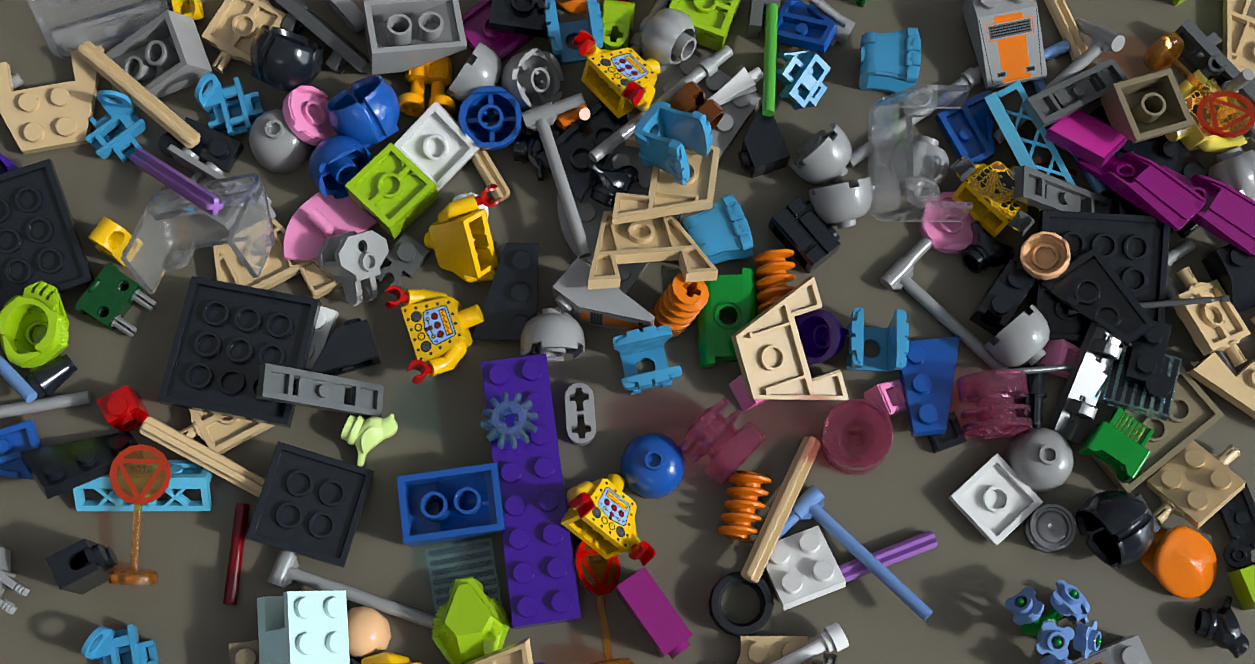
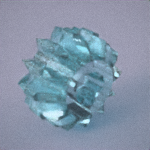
(500, 429)

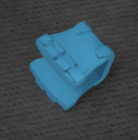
(560, 32)
(889, 60)
(682, 129)
(721, 231)
(890, 340)
(650, 346)

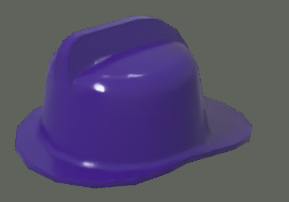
(820, 335)

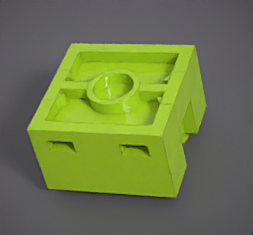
(709, 19)
(392, 190)

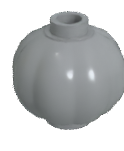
(668, 36)
(929, 159)
(1236, 170)

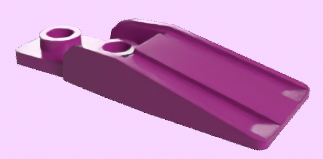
(1148, 188)
(1226, 211)

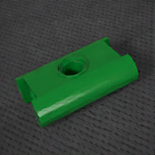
(726, 294)

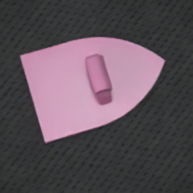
(321, 219)

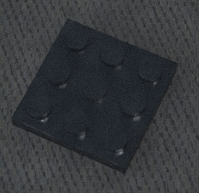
(310, 504)

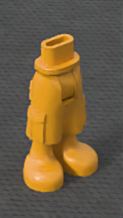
(439, 76)

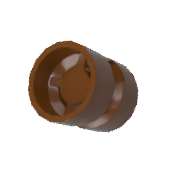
(692, 99)

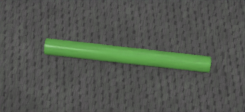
(770, 56)

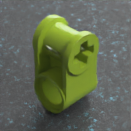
(617, 23)

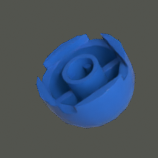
(491, 118)
(336, 163)
(652, 465)

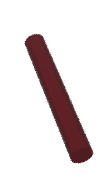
(236, 554)

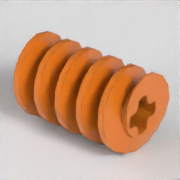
(773, 276)
(680, 304)
(743, 505)

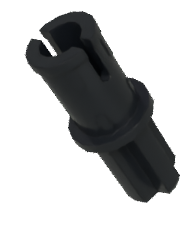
(1036, 396)

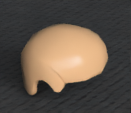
(1045, 255)
(367, 632)

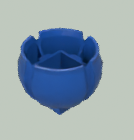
(366, 112)

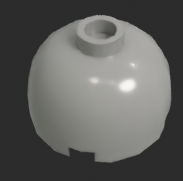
(480, 70)
(533, 78)
(275, 143)
(823, 157)
(842, 201)
(554, 335)
(1021, 340)
(1040, 459)

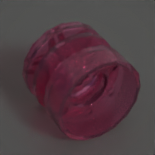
(994, 402)
(854, 418)
(721, 441)

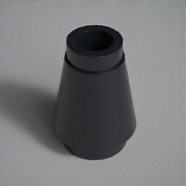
(50, 376)

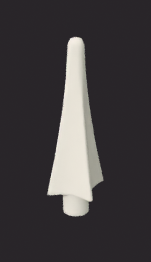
(739, 85)

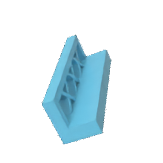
(1013, 138)
(184, 476)

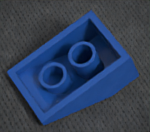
(450, 504)

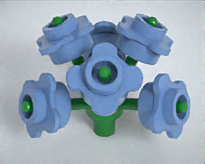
(1052, 638)

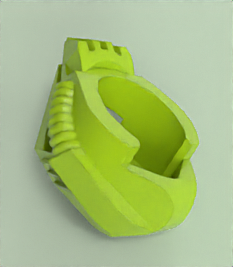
(34, 326)
(469, 623)

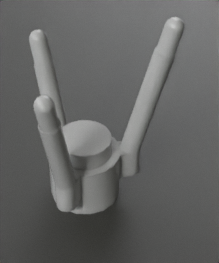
(843, 24)

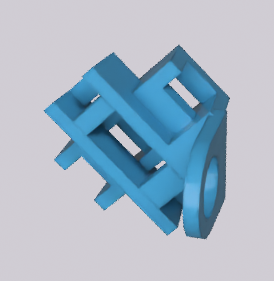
(806, 75)
(215, 103)
(120, 114)
(108, 644)

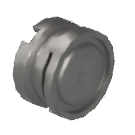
(1049, 528)

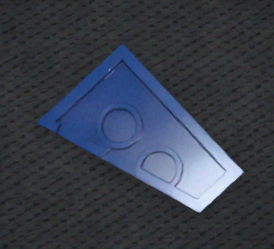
(929, 384)

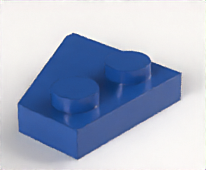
(804, 27)
(969, 129)
(12, 441)

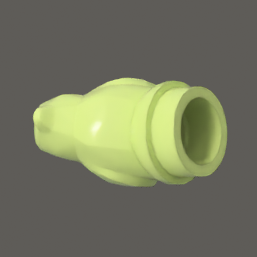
(368, 433)

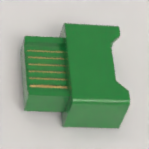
(1119, 444)

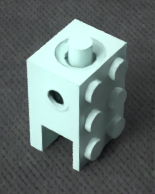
(303, 628)

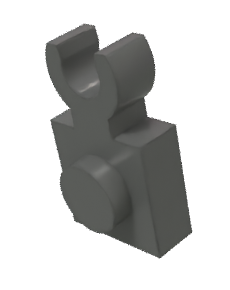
(404, 257)

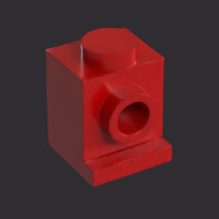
(123, 409)

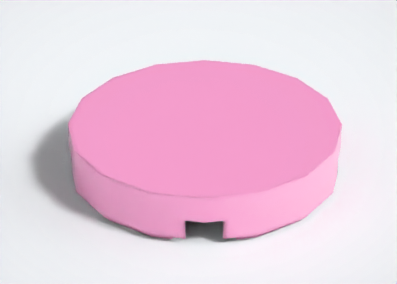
(306, 114)
(948, 236)

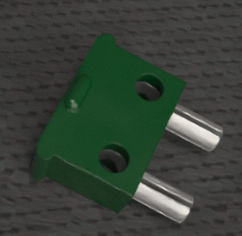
(108, 295)

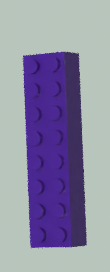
(533, 500)

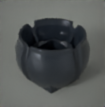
(284, 58)
(1117, 526)

